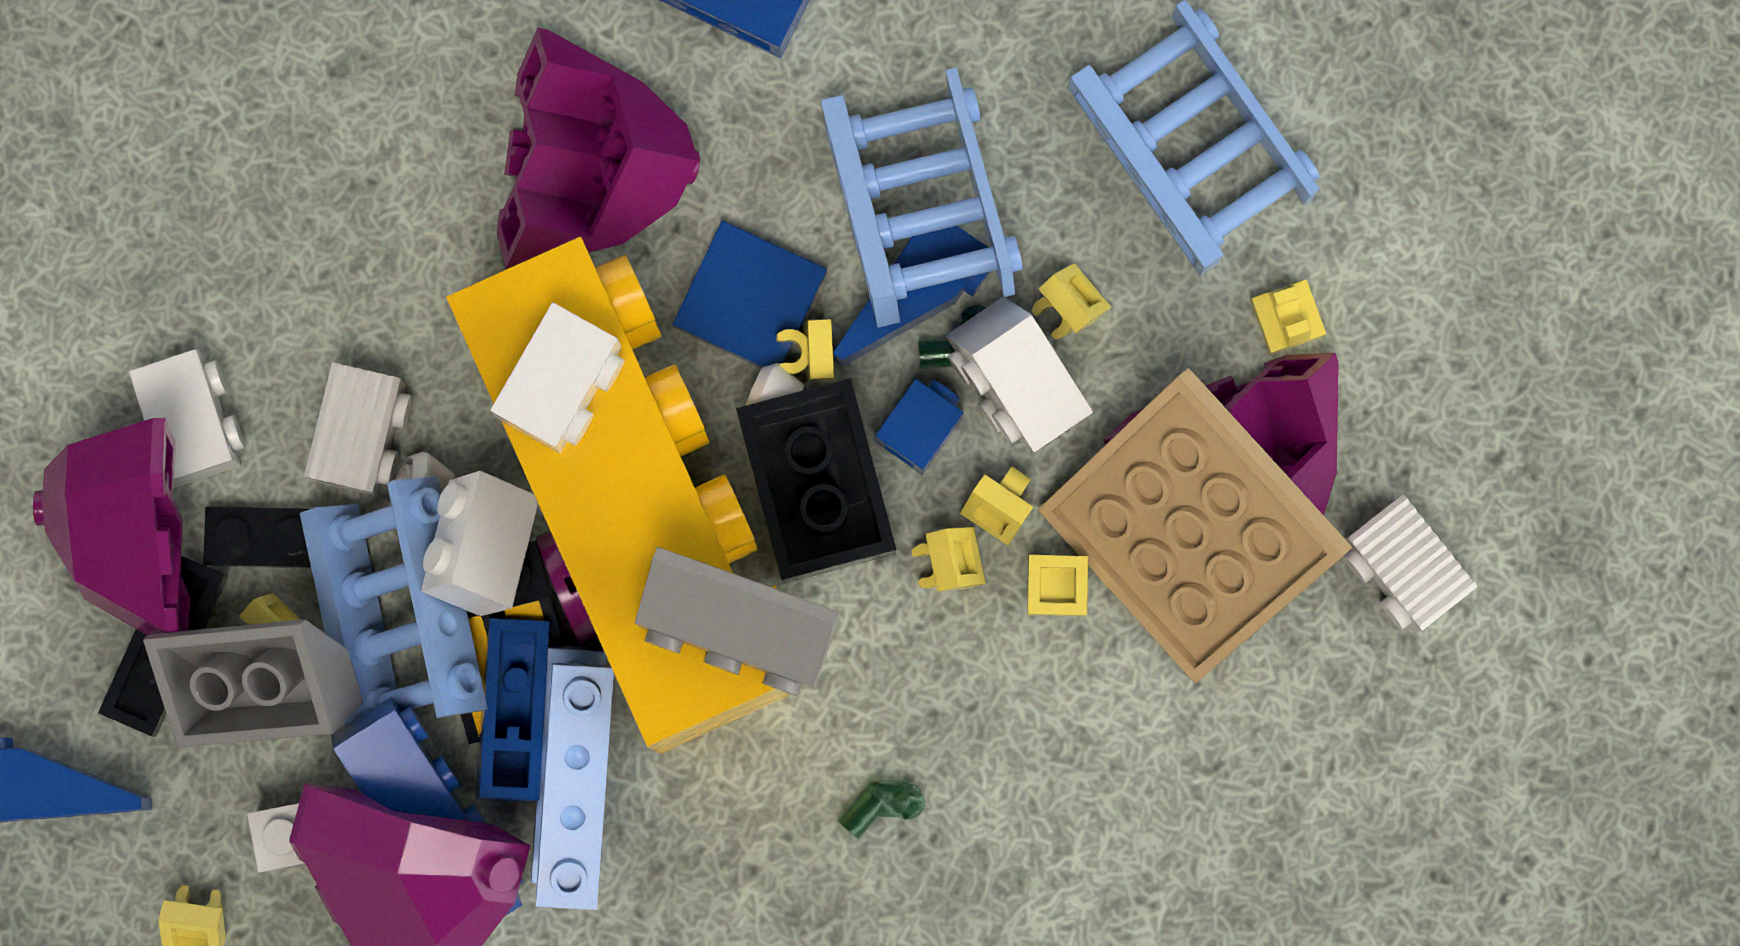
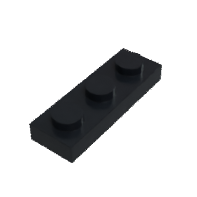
(134, 691)

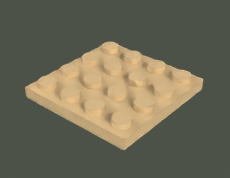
(1194, 526)

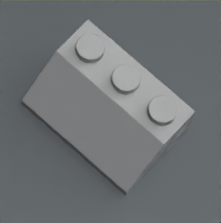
(735, 621)
(253, 682)

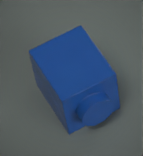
(920, 424)

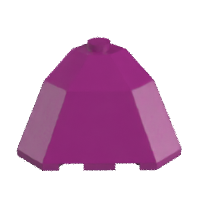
(592, 154)
(1290, 415)
(118, 525)
(405, 874)

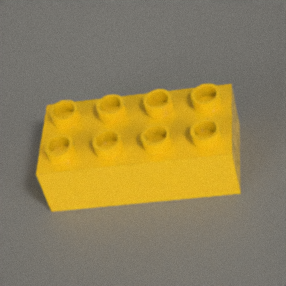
(621, 484)

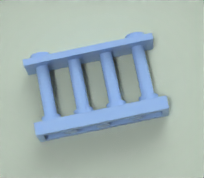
(1169, 189)
(877, 232)
(352, 611)
(572, 778)

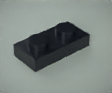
(254, 538)

